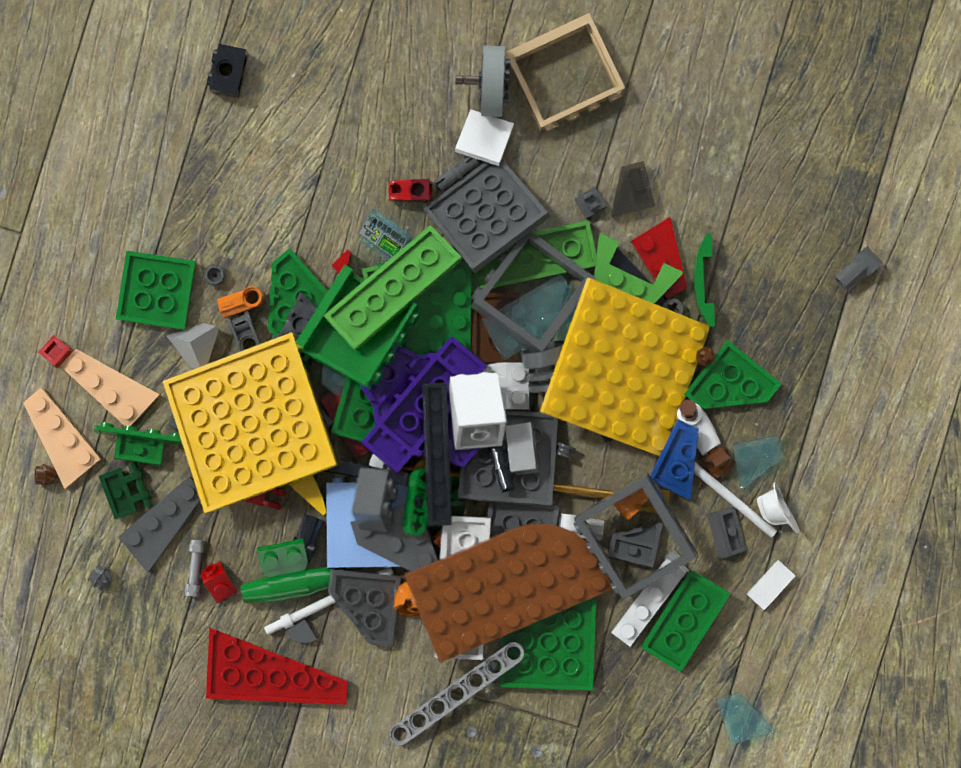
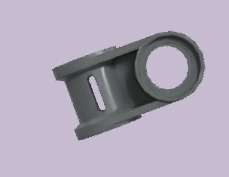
(243, 330)

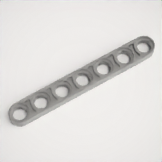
(449, 702)

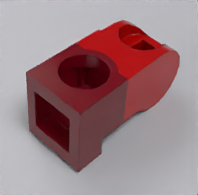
(411, 190)

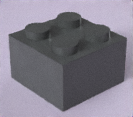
(374, 500)

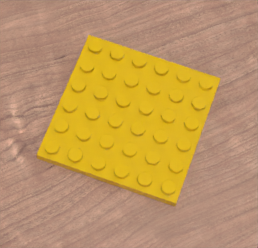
(624, 367)
(249, 423)

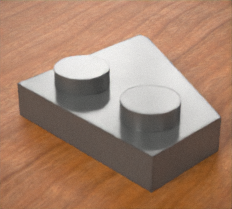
(636, 545)

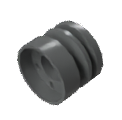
(543, 363)

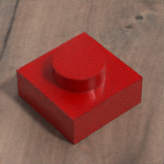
(55, 351)

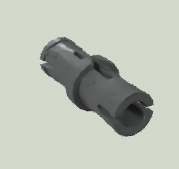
(456, 173)

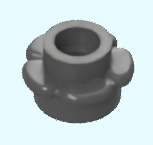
(219, 270)

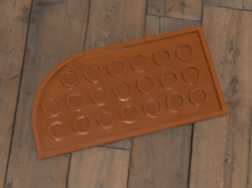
(503, 586)

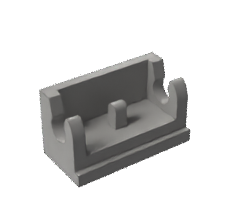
(522, 448)

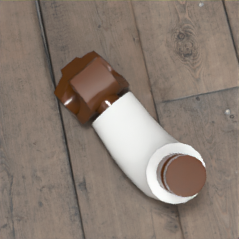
(718, 459)

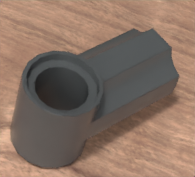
(862, 265)

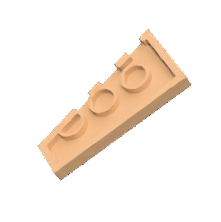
(63, 442)

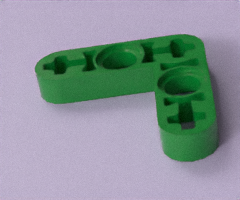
(417, 488)

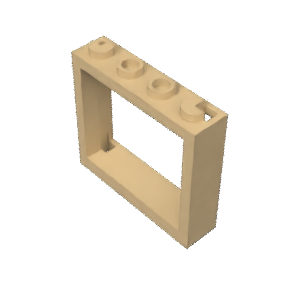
(552, 37)

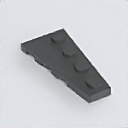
(157, 528)

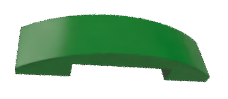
(705, 310)

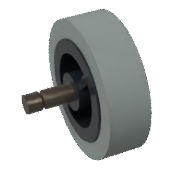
(492, 81)

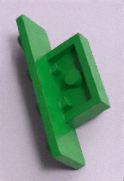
(137, 445)

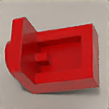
(218, 582)

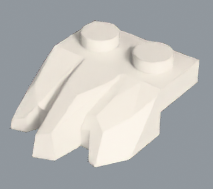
(512, 384)

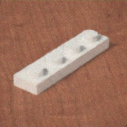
(646, 605)

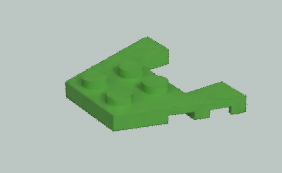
(626, 282)

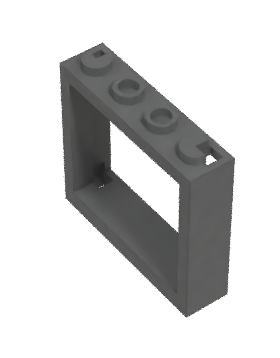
(508, 325)
(667, 516)

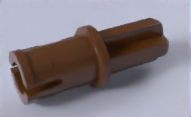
(705, 356)

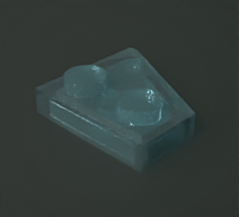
(755, 457)
(741, 719)

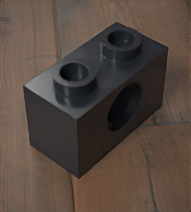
(230, 84)

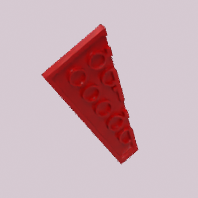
(257, 674)

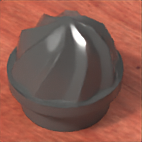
(100, 577)

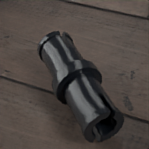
(501, 468)

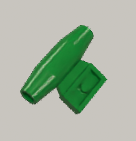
(285, 574)

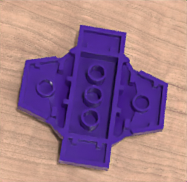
(399, 402)

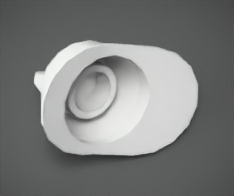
(775, 509)

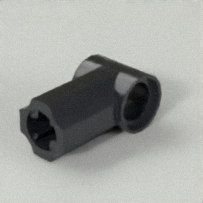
(309, 531)

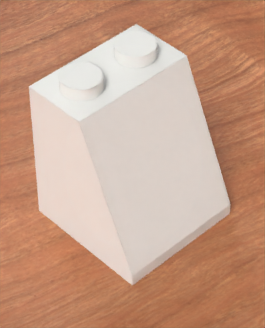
(476, 411)

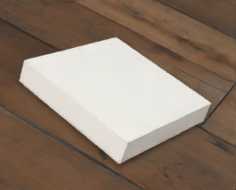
(484, 137)

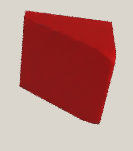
(343, 260)

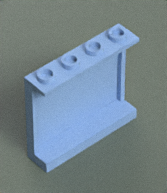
(341, 542)

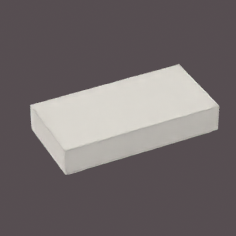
(770, 584)

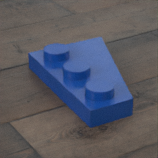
(677, 460)

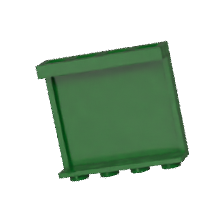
(328, 347)

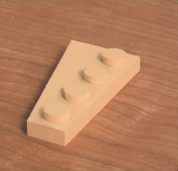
(116, 392)

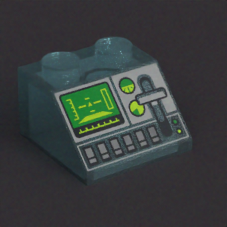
(383, 235)

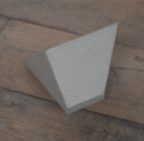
(195, 344)

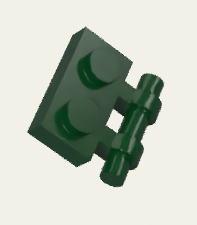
(119, 494)

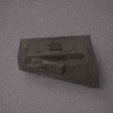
(632, 190)

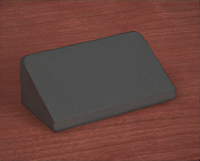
(726, 532)

